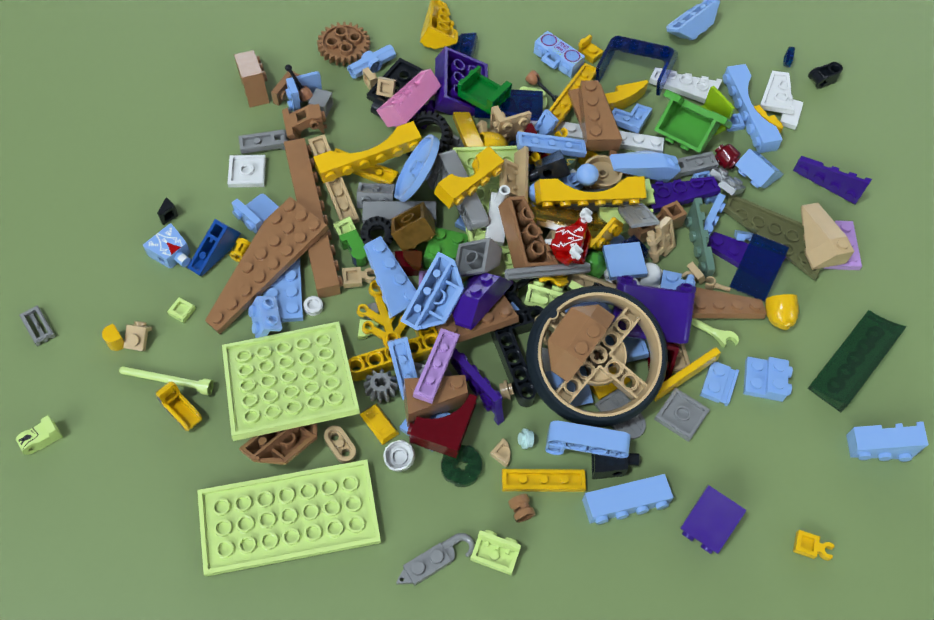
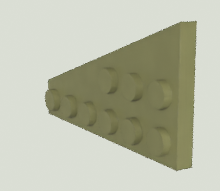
(773, 227)

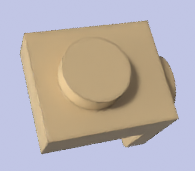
(136, 336)

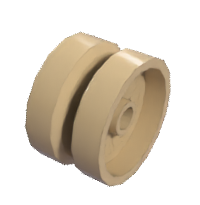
(607, 176)

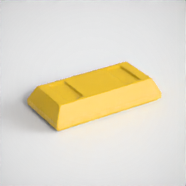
(379, 424)

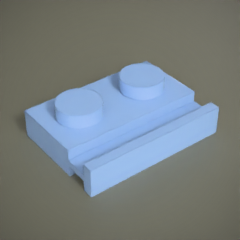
(719, 383)

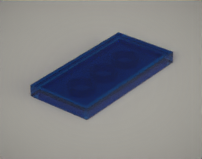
(517, 103)

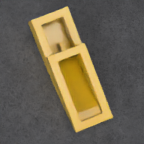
(626, 94)

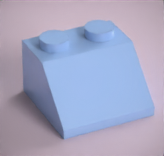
(758, 169)

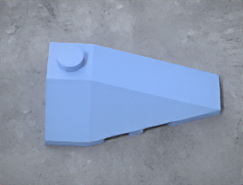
(647, 164)

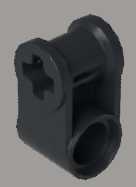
(826, 74)

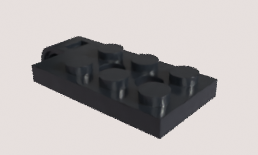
(399, 69)

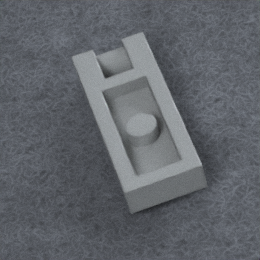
(262, 141)
(696, 164)

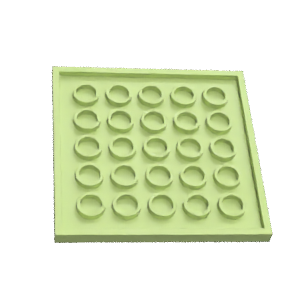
(288, 381)

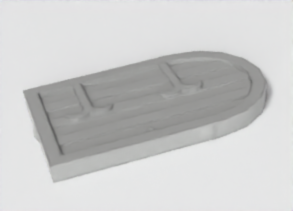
(637, 215)
(616, 399)

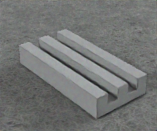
(43, 337)

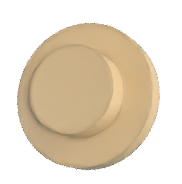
(506, 390)

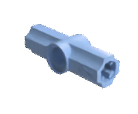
(372, 60)

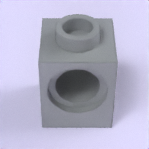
(323, 98)

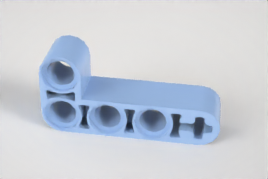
(586, 439)

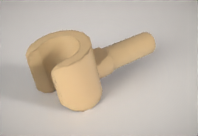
(712, 280)

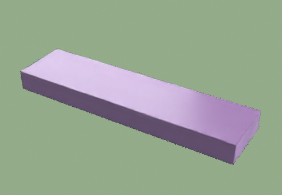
(436, 366)

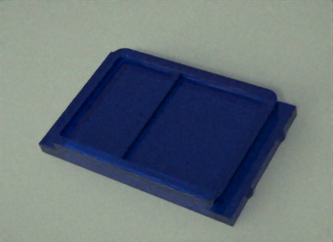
(759, 267)

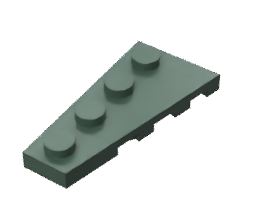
(700, 238)

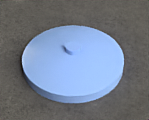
(417, 168)

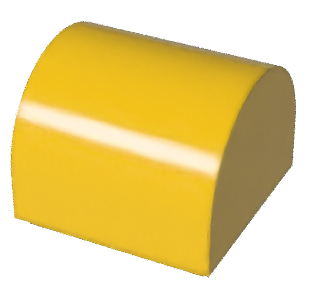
(112, 338)

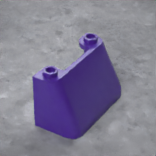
(670, 308)

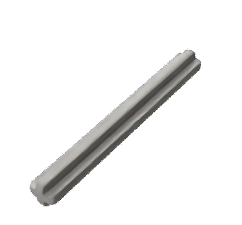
(546, 271)

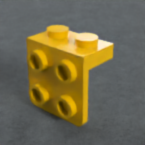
(611, 230)

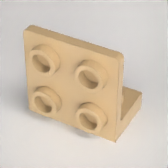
(508, 125)

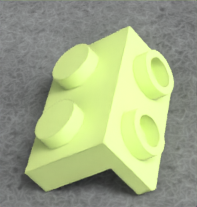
(495, 552)

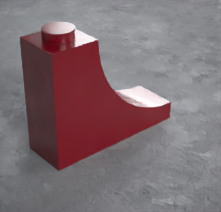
(443, 433)

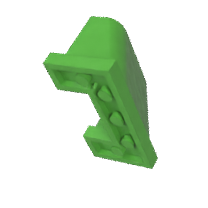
(689, 123)

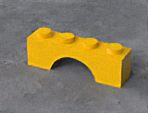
(454, 189)

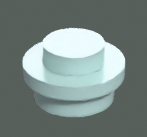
(526, 438)

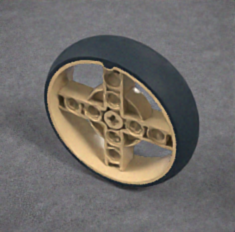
(640, 392)

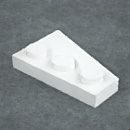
(778, 94)

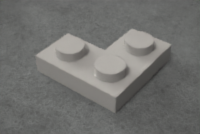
(730, 185)

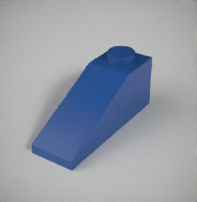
(213, 247)

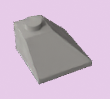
(478, 257)

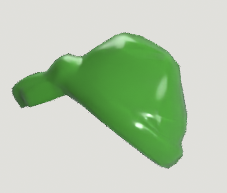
(597, 263)

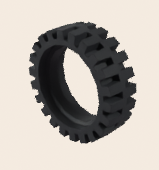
(435, 118)

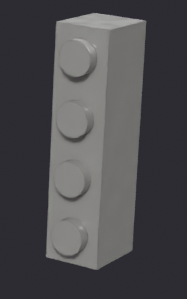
(391, 209)

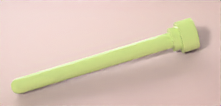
(203, 386)

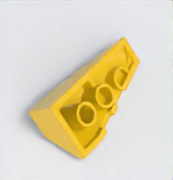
(438, 27)

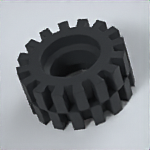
(376, 221)

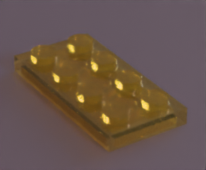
(564, 215)

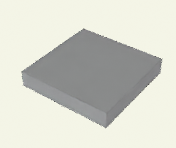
(682, 414)

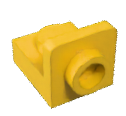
(589, 50)

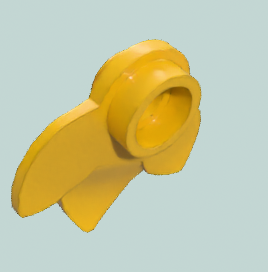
(556, 280)

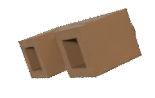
(672, 210)

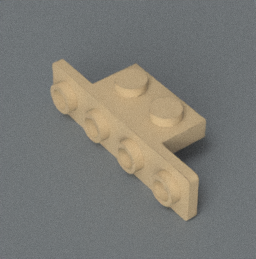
(516, 174)

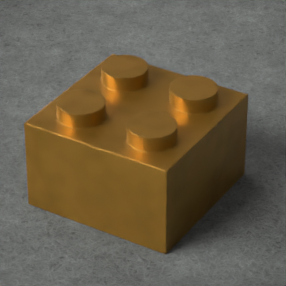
(413, 227)

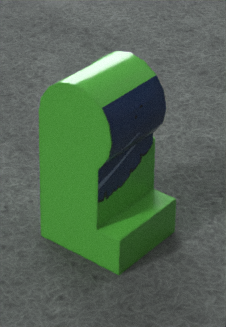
(355, 245)

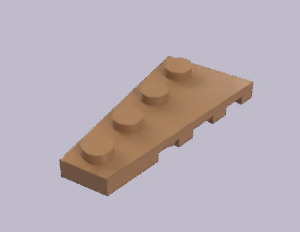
(726, 305)

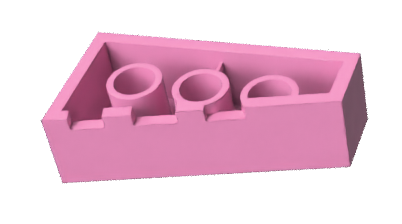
(409, 99)

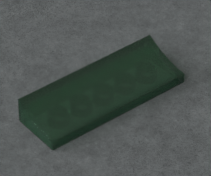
(855, 360)

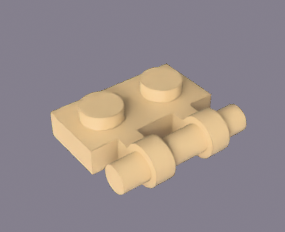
(662, 241)

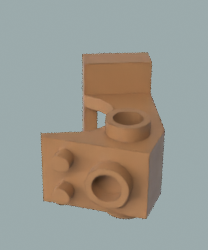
(312, 117)

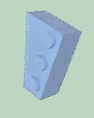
(887, 443)

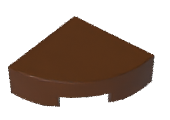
(413, 258)

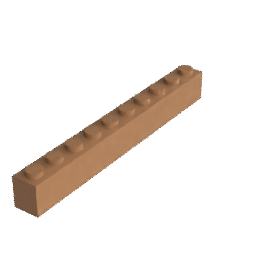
(308, 195)

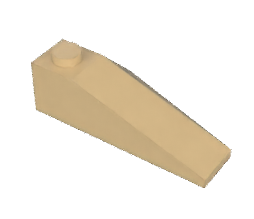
(823, 238)

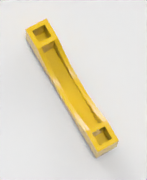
(335, 164)
(553, 192)

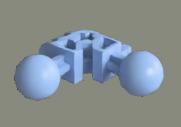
(585, 176)

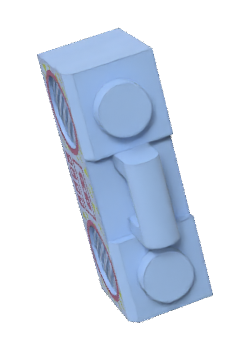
(558, 54)

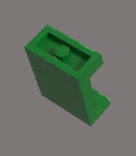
(483, 91)

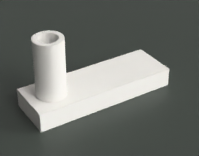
(495, 227)

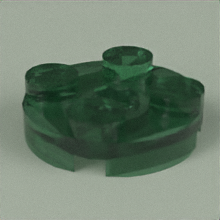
(460, 477)

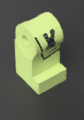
(38, 436)

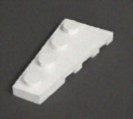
(686, 84)

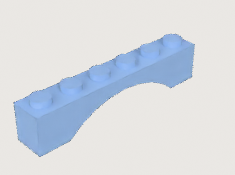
(763, 134)

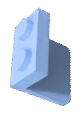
(311, 80)
(254, 212)

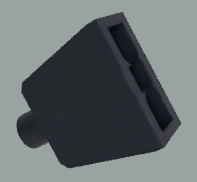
(554, 163)
(612, 467)

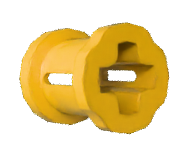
(240, 249)

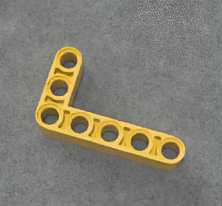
(383, 355)

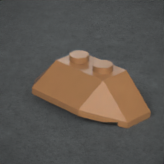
(576, 338)
(280, 446)

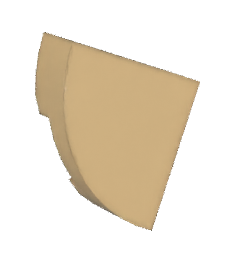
(502, 453)

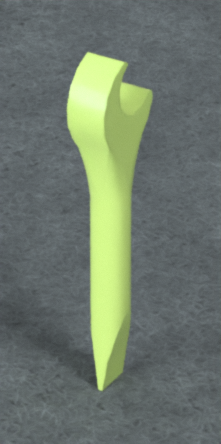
(720, 335)

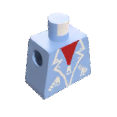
(168, 248)

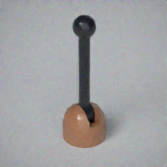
(534, 78)
(304, 92)

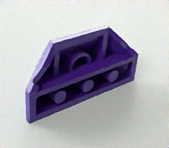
(478, 298)

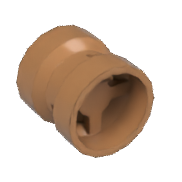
(521, 508)

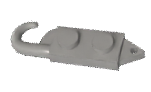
(433, 560)

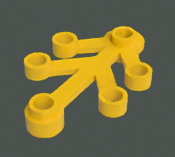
(381, 318)

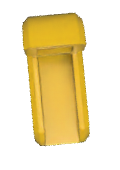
(178, 406)

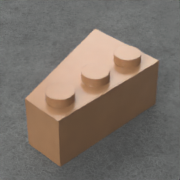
(252, 78)
(450, 395)

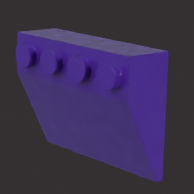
(449, 70)

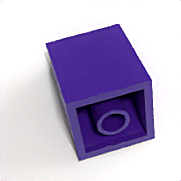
(712, 520)

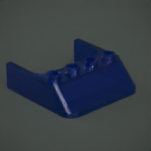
(640, 48)

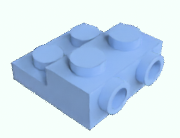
(767, 378)

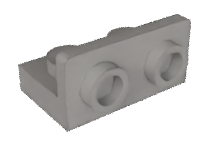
(374, 192)

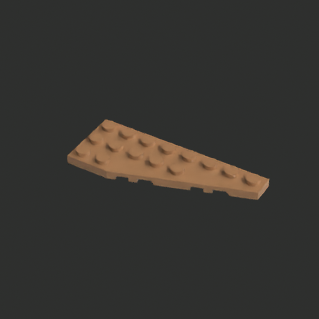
(272, 251)

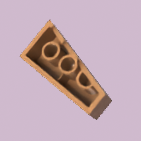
(596, 119)

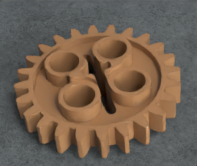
(343, 43)

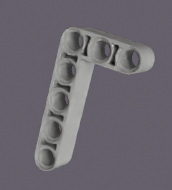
(471, 208)

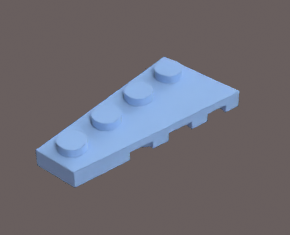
(390, 276)

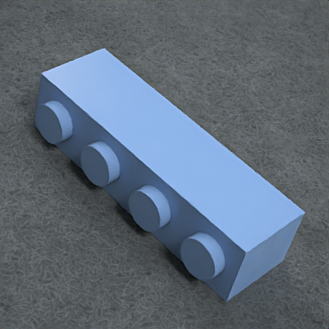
(627, 499)

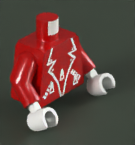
(573, 241)

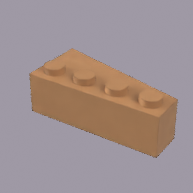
(523, 235)

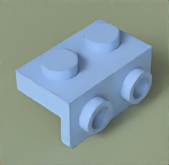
(264, 316)

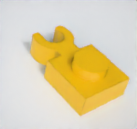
(809, 545)

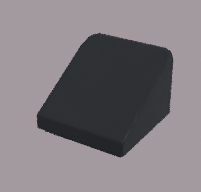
(167, 211)

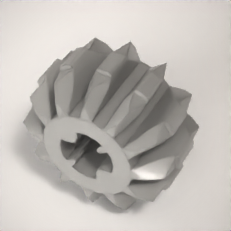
(380, 392)

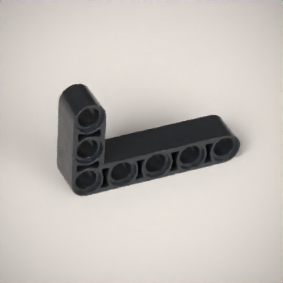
(519, 368)

